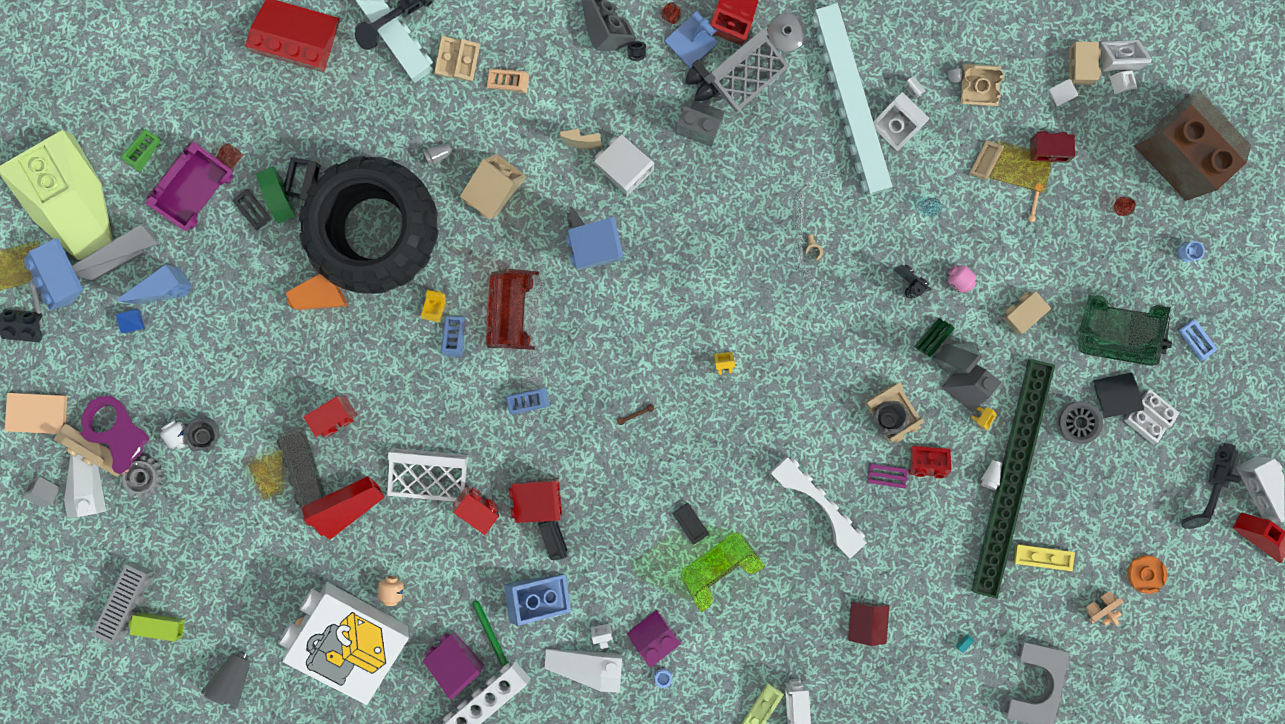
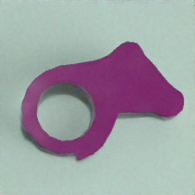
(123, 437)

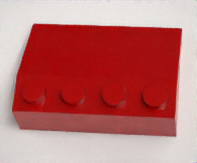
(293, 34)

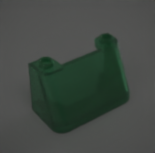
(1123, 332)

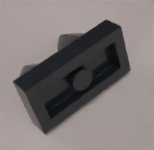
(697, 75)

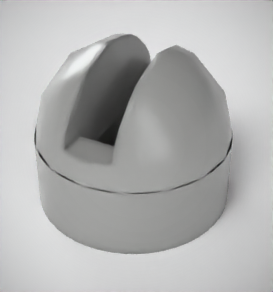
(955, 75)

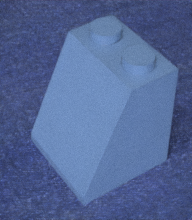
(595, 244)

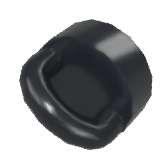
(636, 50)

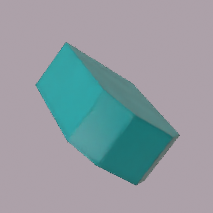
(965, 643)

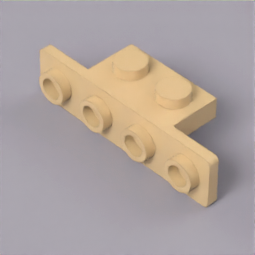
(90, 451)

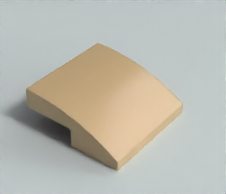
(456, 58)
(574, 139)

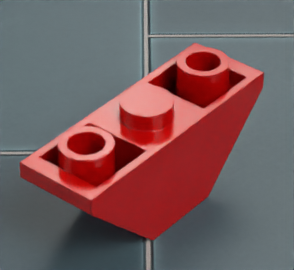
(1263, 534)

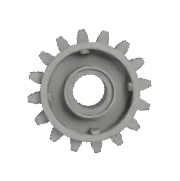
(152, 481)

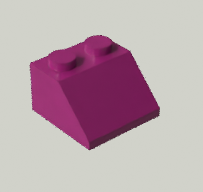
(653, 638)

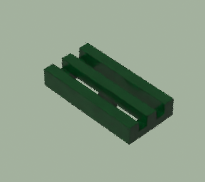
(934, 337)

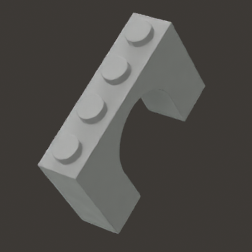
(1044, 708)

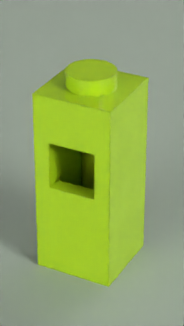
(156, 626)

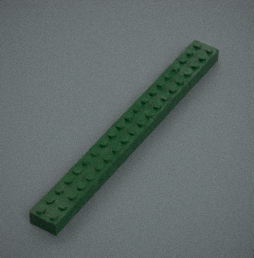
(1013, 478)

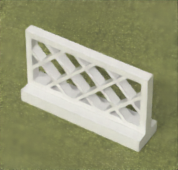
(425, 458)

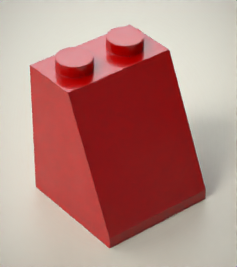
(536, 501)

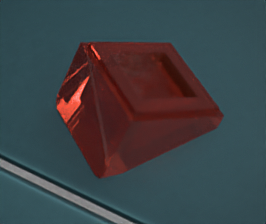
(229, 155)

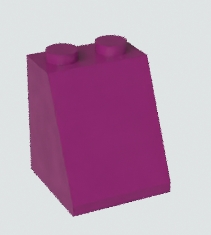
(452, 664)

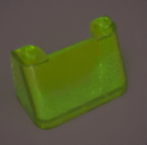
(716, 564)

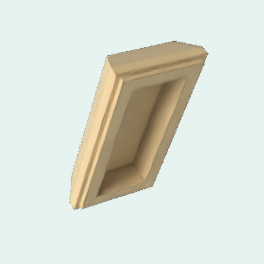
(986, 160)

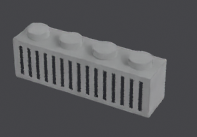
(123, 602)

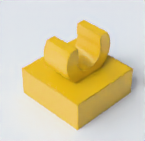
(724, 361)
(986, 419)

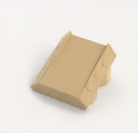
(981, 84)

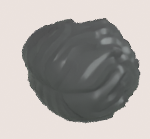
(890, 418)
(201, 434)

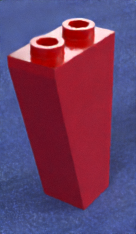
(341, 508)

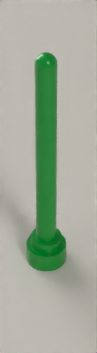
(490, 634)

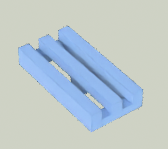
(1182, 331)

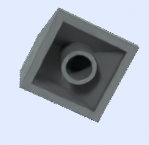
(973, 387)

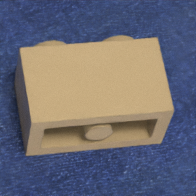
(1084, 62)
(1026, 312)

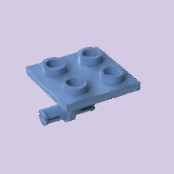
(692, 39)

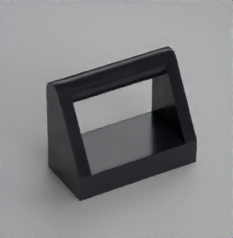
(311, 175)
(553, 540)

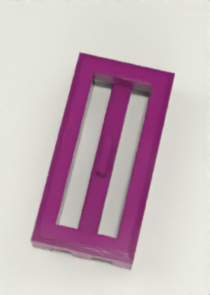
(904, 477)

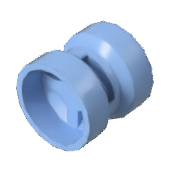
(1195, 251)

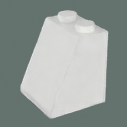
(624, 164)

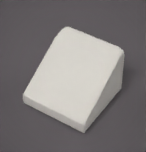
(1123, 82)
(914, 87)
(1063, 92)

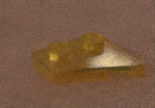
(269, 474)

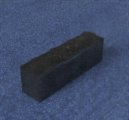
(301, 466)

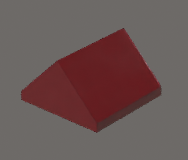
(868, 623)

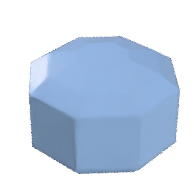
(663, 678)

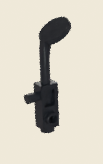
(366, 32)
(1219, 477)

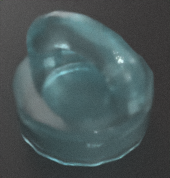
(931, 206)

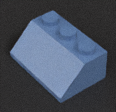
(53, 274)

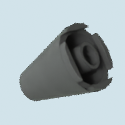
(229, 681)

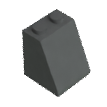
(699, 122)

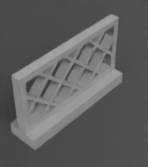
(735, 60)

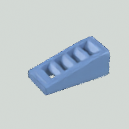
(460, 336)
(544, 400)

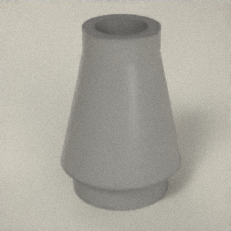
(435, 154)

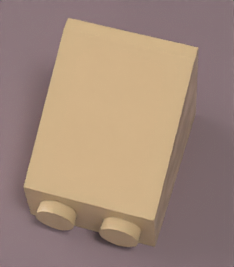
(492, 186)

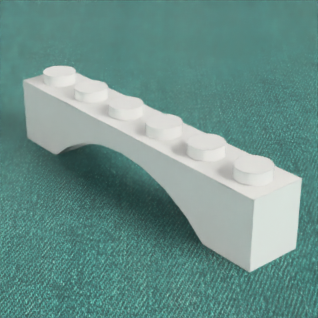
(844, 535)

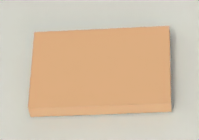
(35, 413)

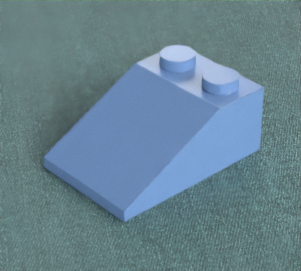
(163, 284)
(537, 599)

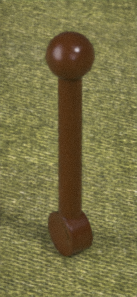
(621, 421)

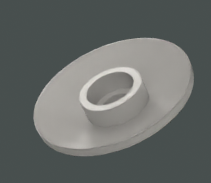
(784, 41)

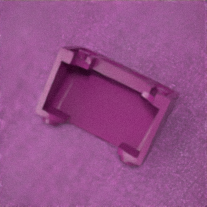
(188, 185)

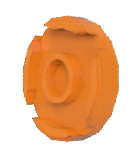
(1147, 574)

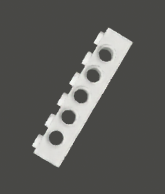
(512, 674)

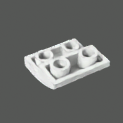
(1154, 418)

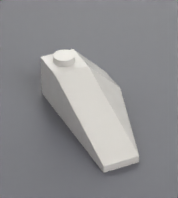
(83, 489)
(592, 669)

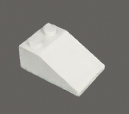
(1265, 485)

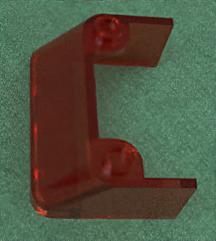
(506, 309)

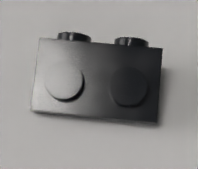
(20, 325)

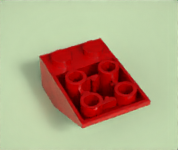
(733, 19)

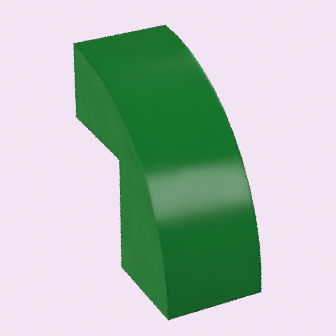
(274, 194)

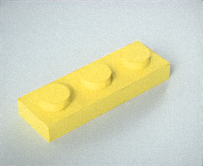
(1044, 557)

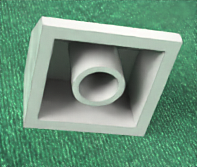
(900, 121)

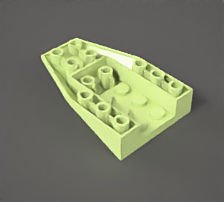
(61, 193)

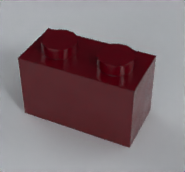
(1052, 147)

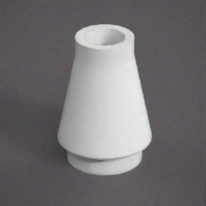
(992, 476)

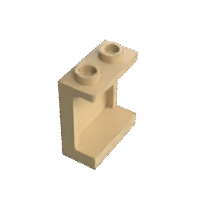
(896, 393)

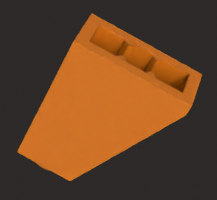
(316, 294)

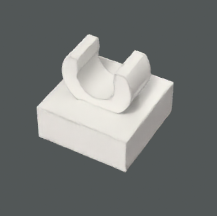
(601, 635)

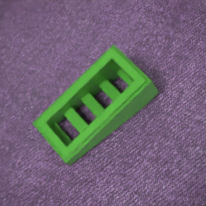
(141, 160)

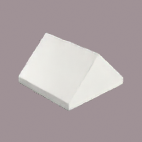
(1123, 55)

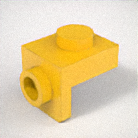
(433, 306)

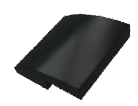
(1118, 395)

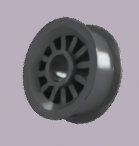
(1095, 417)

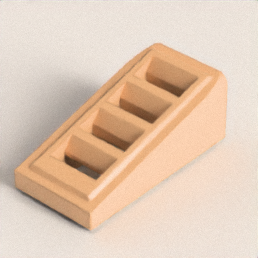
(523, 82)

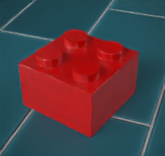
(330, 416)
(475, 509)

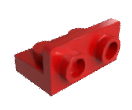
(930, 462)

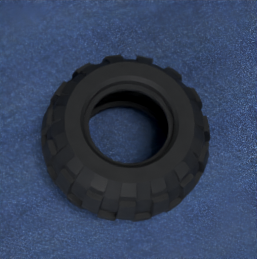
(337, 194)

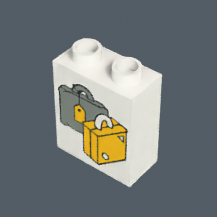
(343, 642)

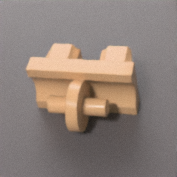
(1111, 603)

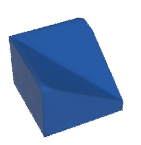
(130, 321)

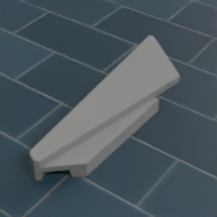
(116, 253)

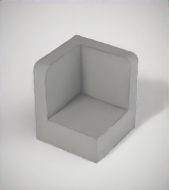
(40, 492)

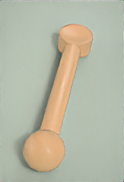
(1031, 218)

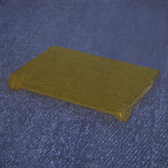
(1017, 169)
(12, 265)

